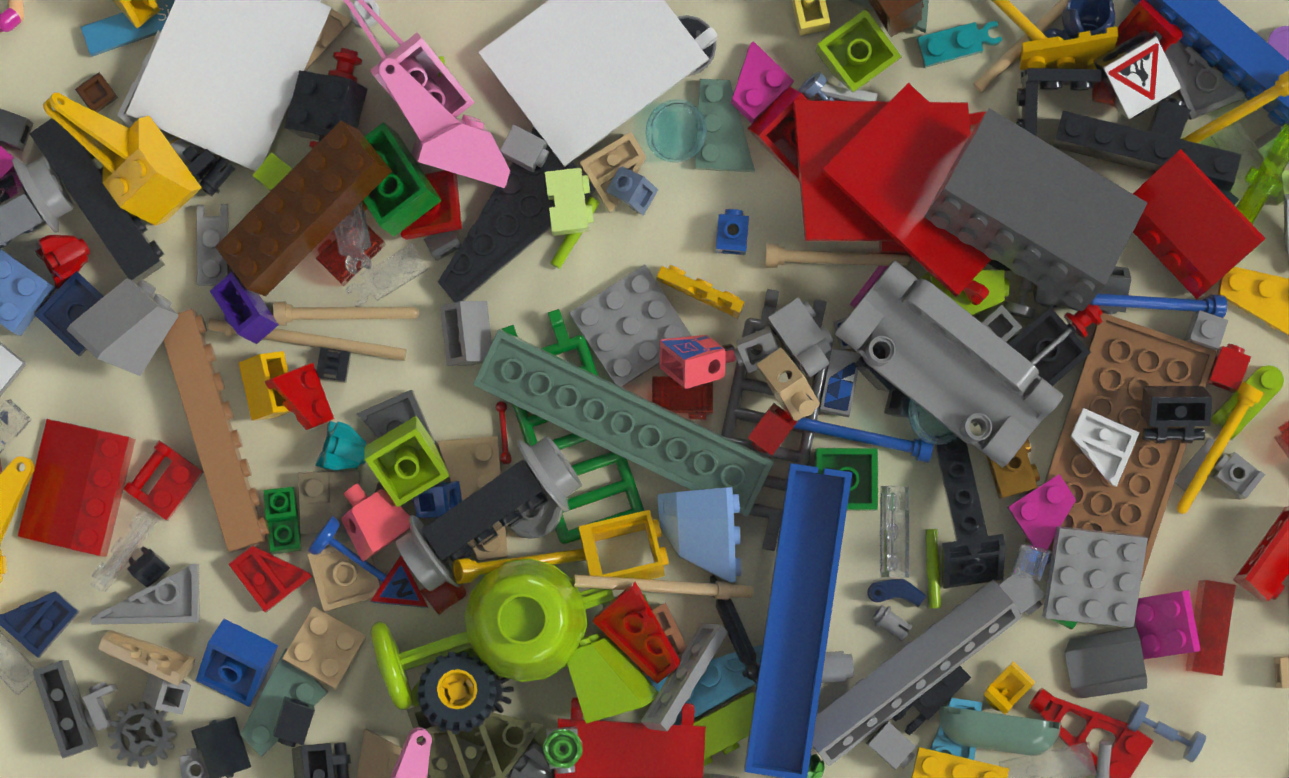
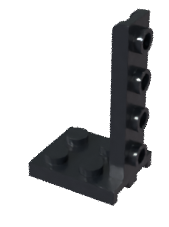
(1049, 80)
(974, 554)

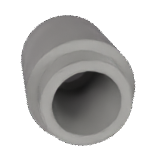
(837, 667)

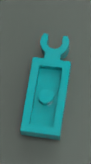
(955, 43)

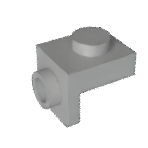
(96, 712)

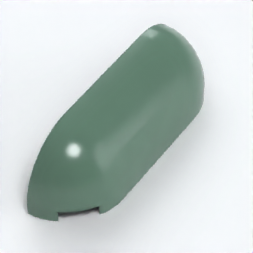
(998, 731)

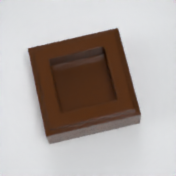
(96, 93)

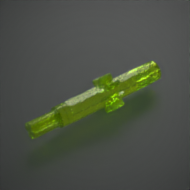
(1265, 178)

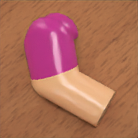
(12, 15)

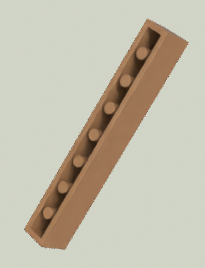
(213, 434)

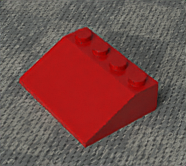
(1192, 225)
(76, 487)

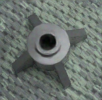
(532, 764)

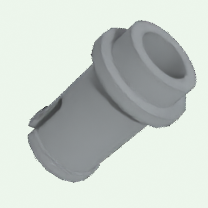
(891, 622)

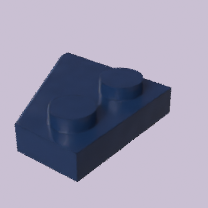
(39, 622)

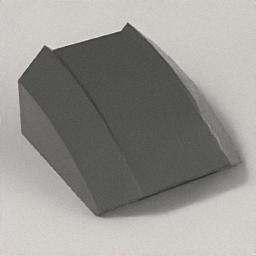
(1106, 663)

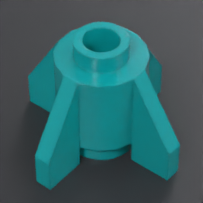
(341, 448)

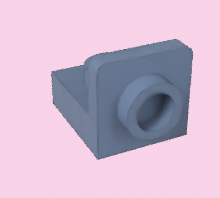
(632, 189)

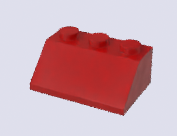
(1268, 563)

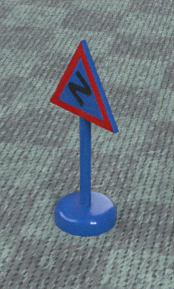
(396, 587)

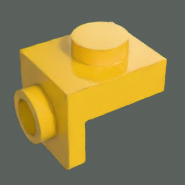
(1008, 688)

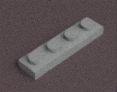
(683, 679)

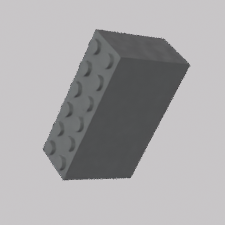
(1036, 210)

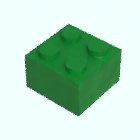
(864, 469)

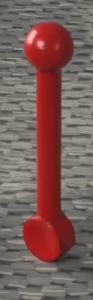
(506, 457)

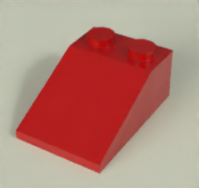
(777, 130)

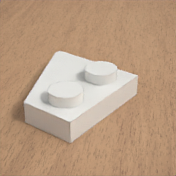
(1104, 443)

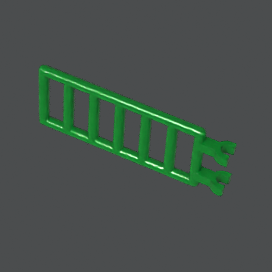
(527, 423)

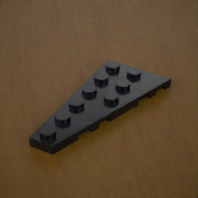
(504, 229)

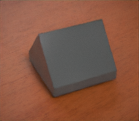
(442, 244)

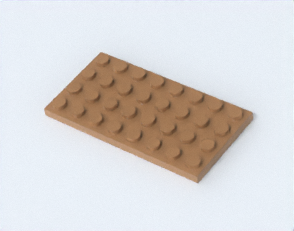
(1111, 385)

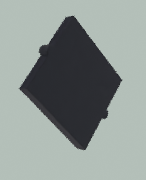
(221, 748)

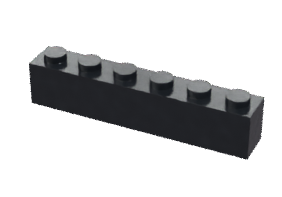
(1142, 148)
(83, 180)

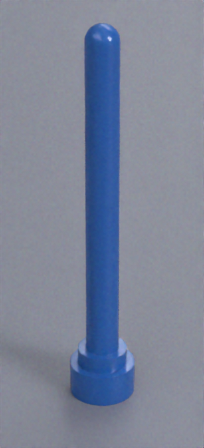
(1212, 304)
(917, 448)

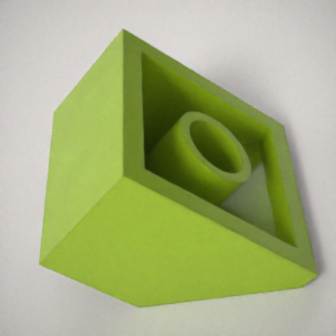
(857, 51)
(406, 461)

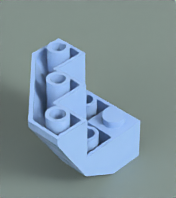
(703, 528)

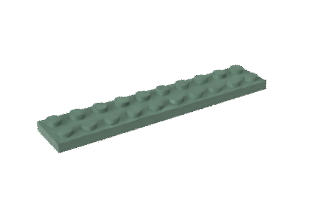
(620, 420)

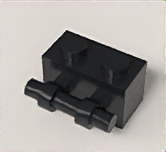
(1175, 408)
(318, 762)

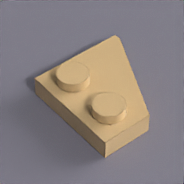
(605, 163)

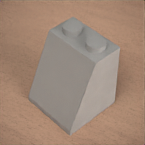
(126, 325)

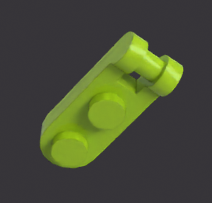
(1266, 379)

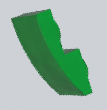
(282, 520)

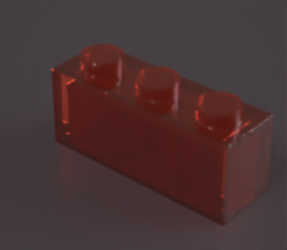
(1212, 623)

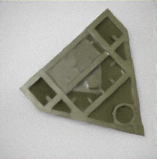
(481, 753)

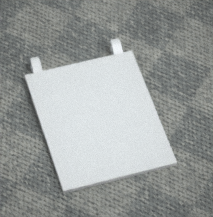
(592, 66)
(228, 72)

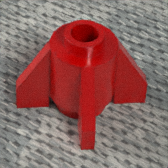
(62, 256)

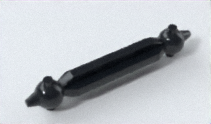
(737, 635)

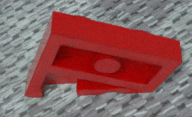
(268, 576)

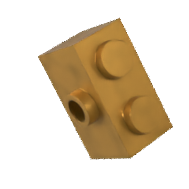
(1017, 475)

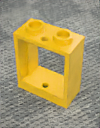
(621, 526)

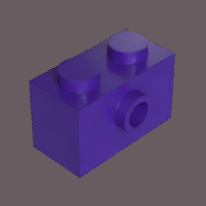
(243, 309)

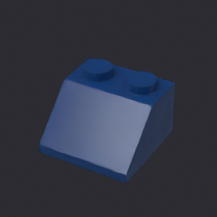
(236, 662)

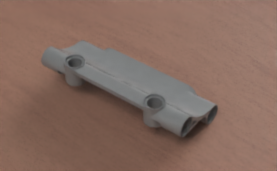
(949, 363)

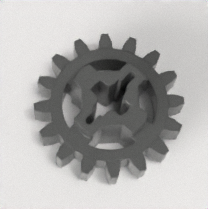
(136, 747)

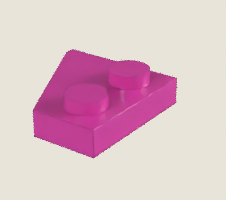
(758, 83)
(1043, 510)

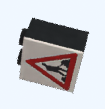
(1137, 74)

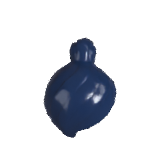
(1083, 17)

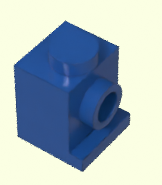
(729, 243)
(437, 499)

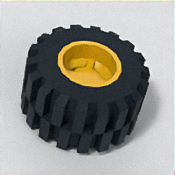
(456, 692)

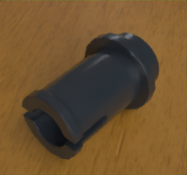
(215, 178)

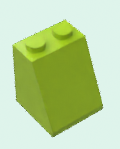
(992, 279)
(607, 679)

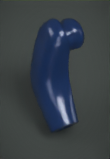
(895, 588)

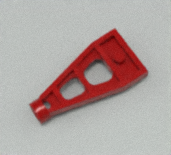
(1128, 745)

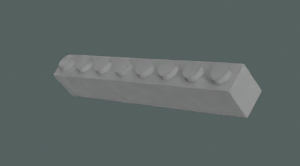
(913, 671)

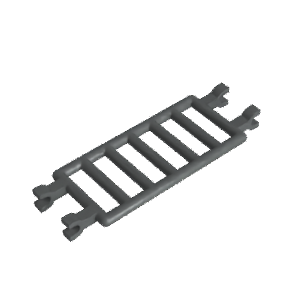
(734, 412)

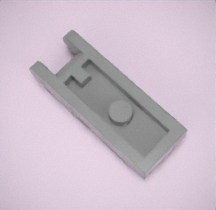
(210, 231)

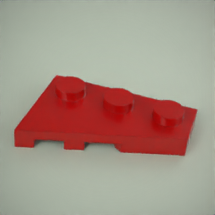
(638, 633)

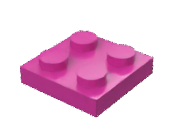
(1166, 625)

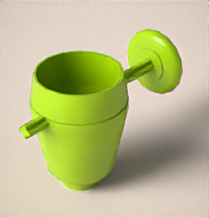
(517, 621)

